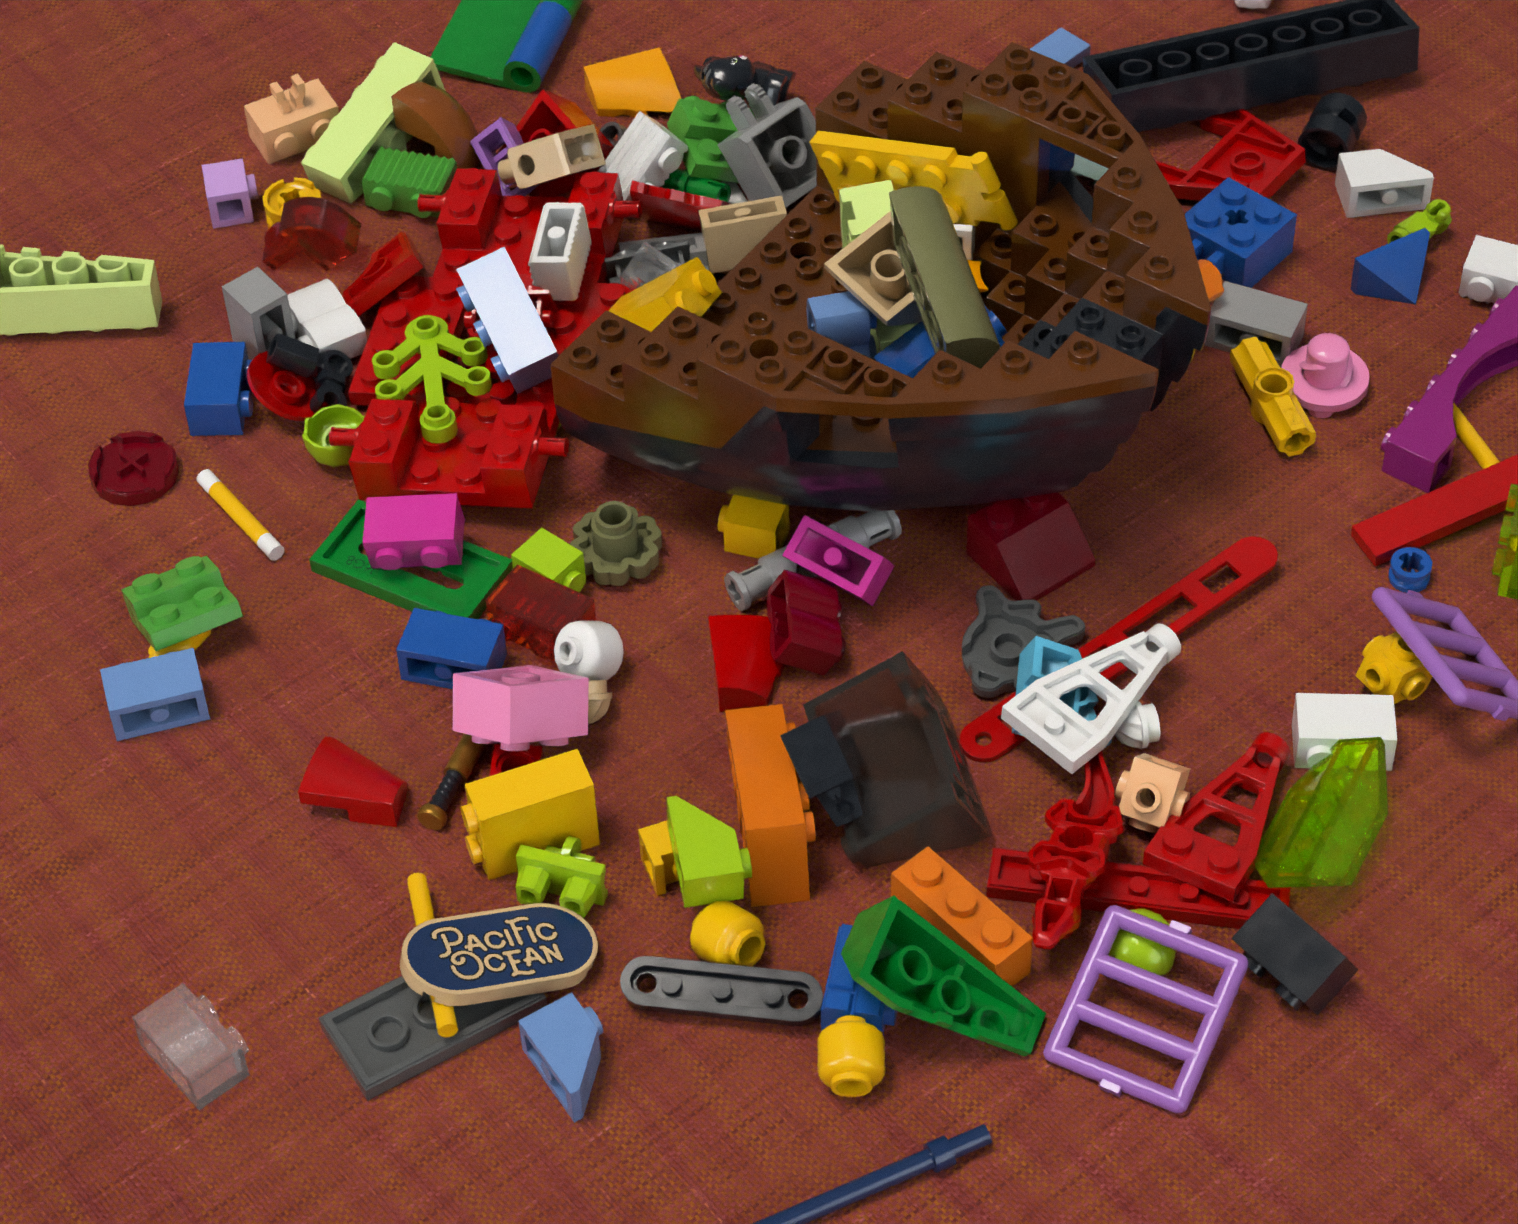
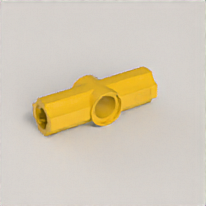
(1272, 396)

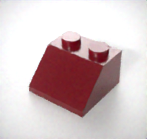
(1029, 544)

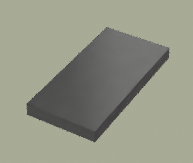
(395, 1034)

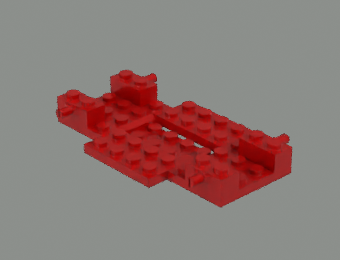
(500, 434)

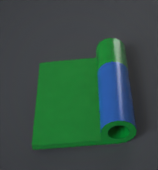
(505, 40)

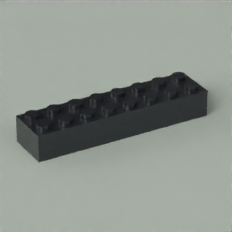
(1257, 62)

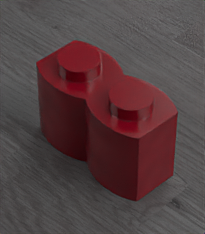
(805, 622)

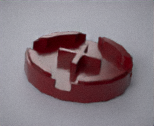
(133, 468)

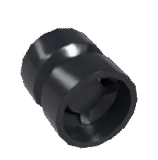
(1332, 130)

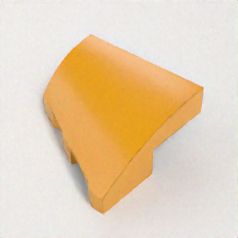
(631, 85)

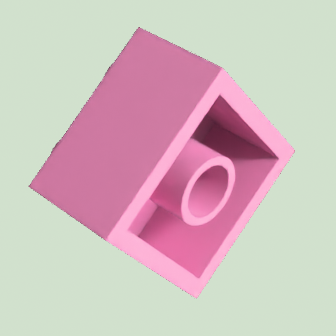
(520, 706)

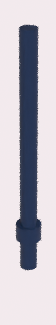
(936, 1156)

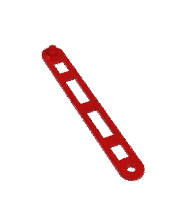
(1249, 558)

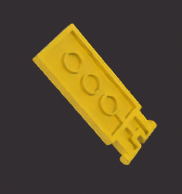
(965, 182)

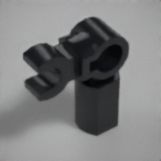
(328, 369)

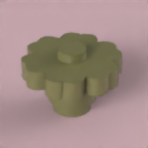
(617, 543)

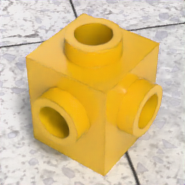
(1392, 669)

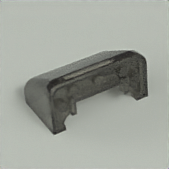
(912, 769)

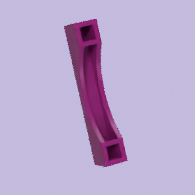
(1425, 440)

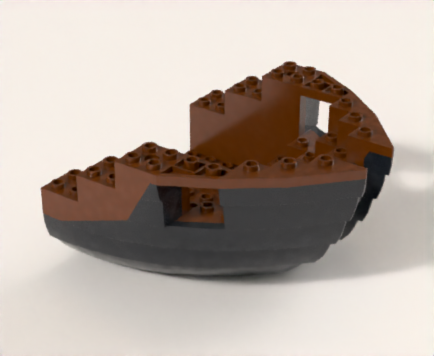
(1090, 289)

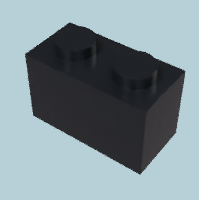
(1295, 954)

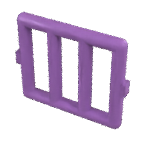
(1463, 639)
(1195, 1054)

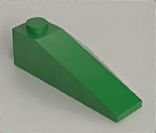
(935, 979)

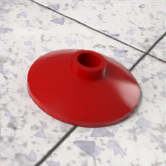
(281, 390)

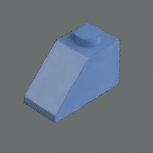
(564, 1050)

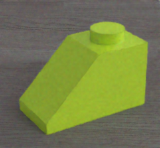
(705, 855)

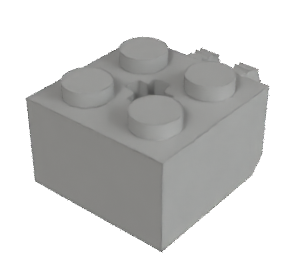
(773, 150)

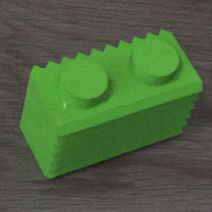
(399, 177)

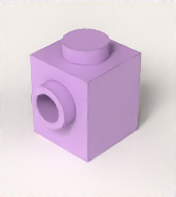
(229, 193)

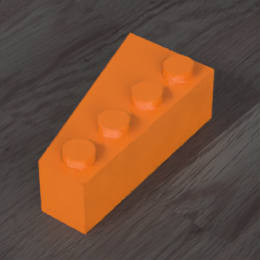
(770, 805)

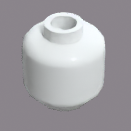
(591, 649)

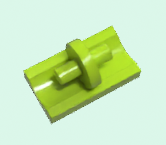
(562, 873)

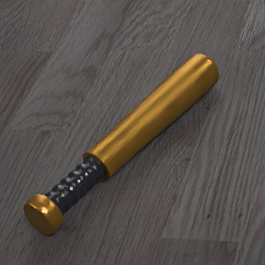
(456, 773)

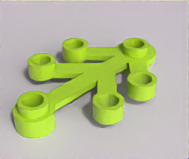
(427, 337)

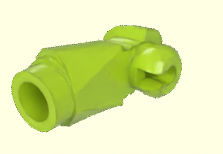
(1434, 218)

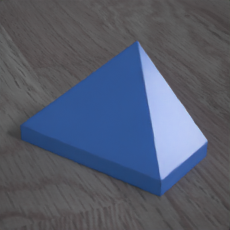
(1392, 269)

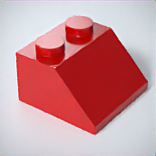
(549, 116)

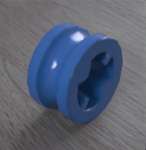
(1410, 558)

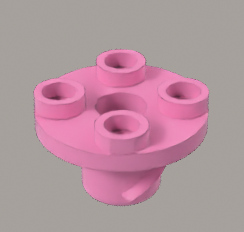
(1327, 375)

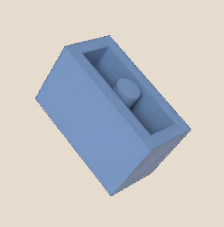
(154, 694)

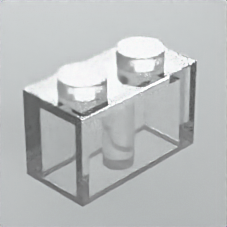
(192, 1045)

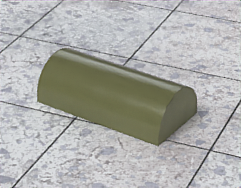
(940, 276)

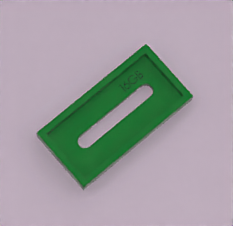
(341, 561)

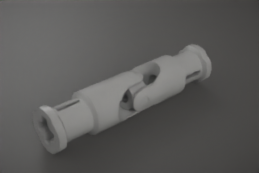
(756, 580)

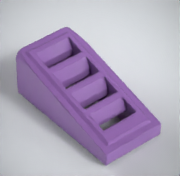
(489, 141)

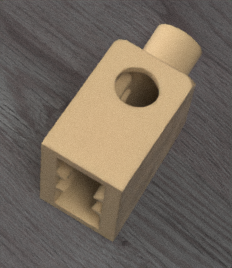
(552, 157)

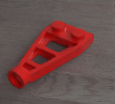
(1204, 860)

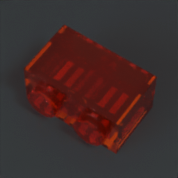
(536, 610)

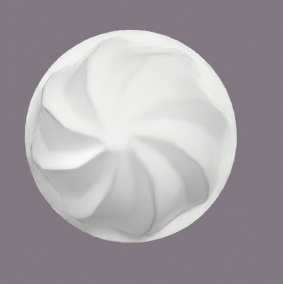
(1140, 727)

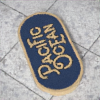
(498, 954)

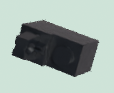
(828, 765)

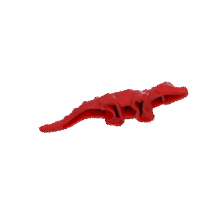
(1074, 853)

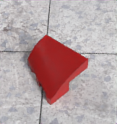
(671, 205)
(742, 660)
(352, 782)

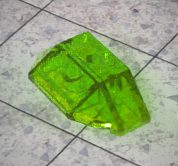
(1328, 819)

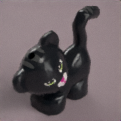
(732, 75)

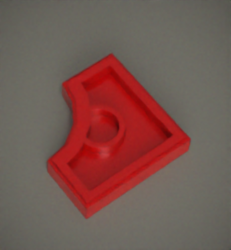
(386, 271)

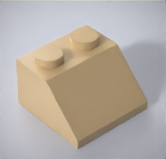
(875, 275)

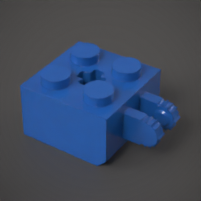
(1241, 232)

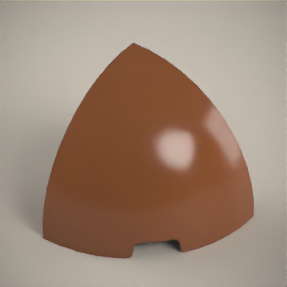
(438, 120)

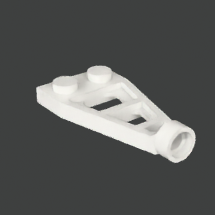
(1063, 732)

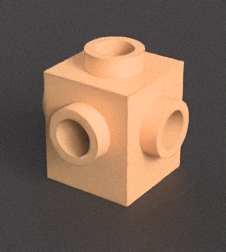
(1167, 783)

